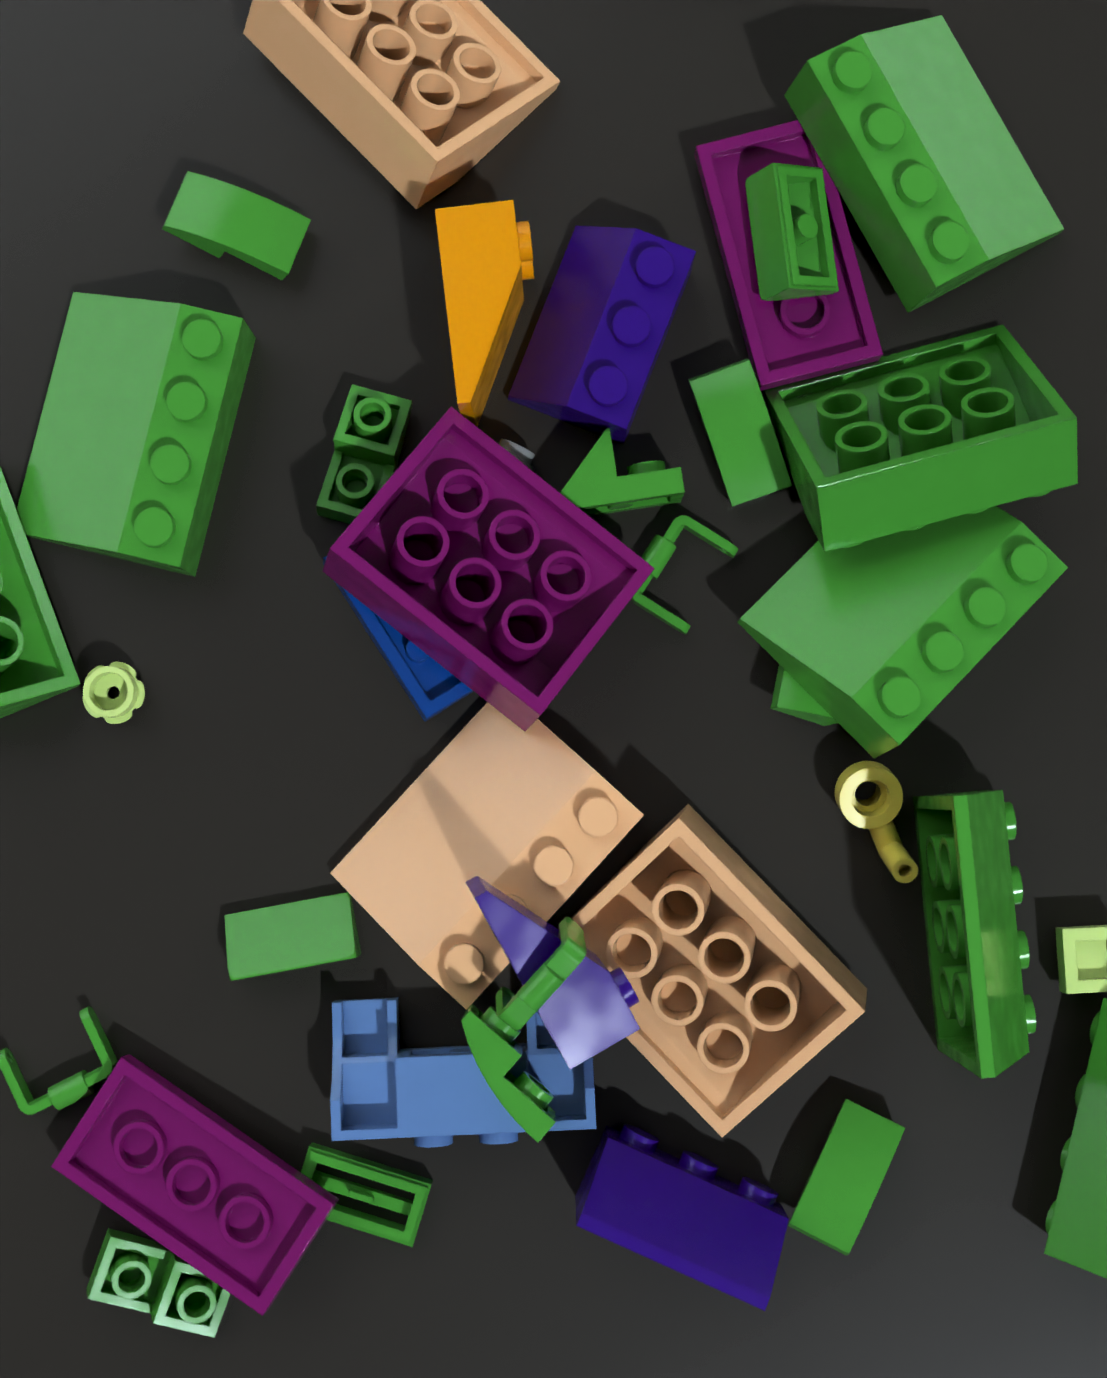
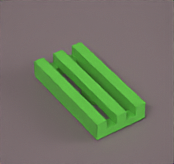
(376, 1172)

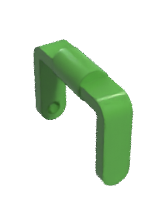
(659, 553)
(519, 1008)
(70, 1089)

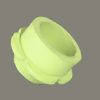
(96, 694)

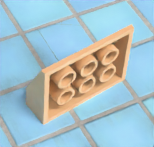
(406, 80)
(493, 808)
(721, 971)

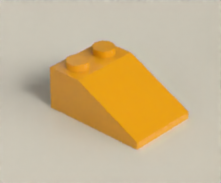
(482, 273)

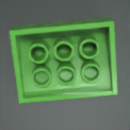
(920, 157)
(136, 429)
(923, 437)
(900, 617)
(973, 929)

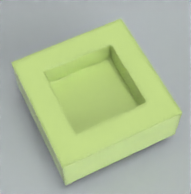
(1082, 958)

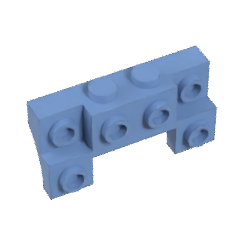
(437, 1089)

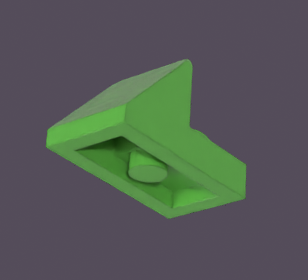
(600, 491)

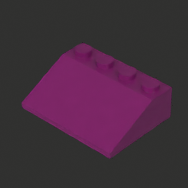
(486, 568)

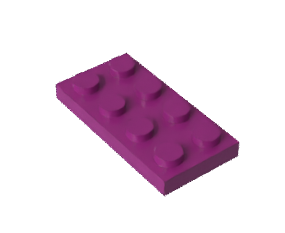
(797, 335)
(195, 1183)

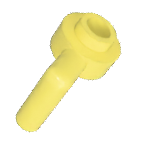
(877, 814)

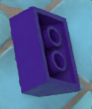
(603, 328)
(683, 1214)

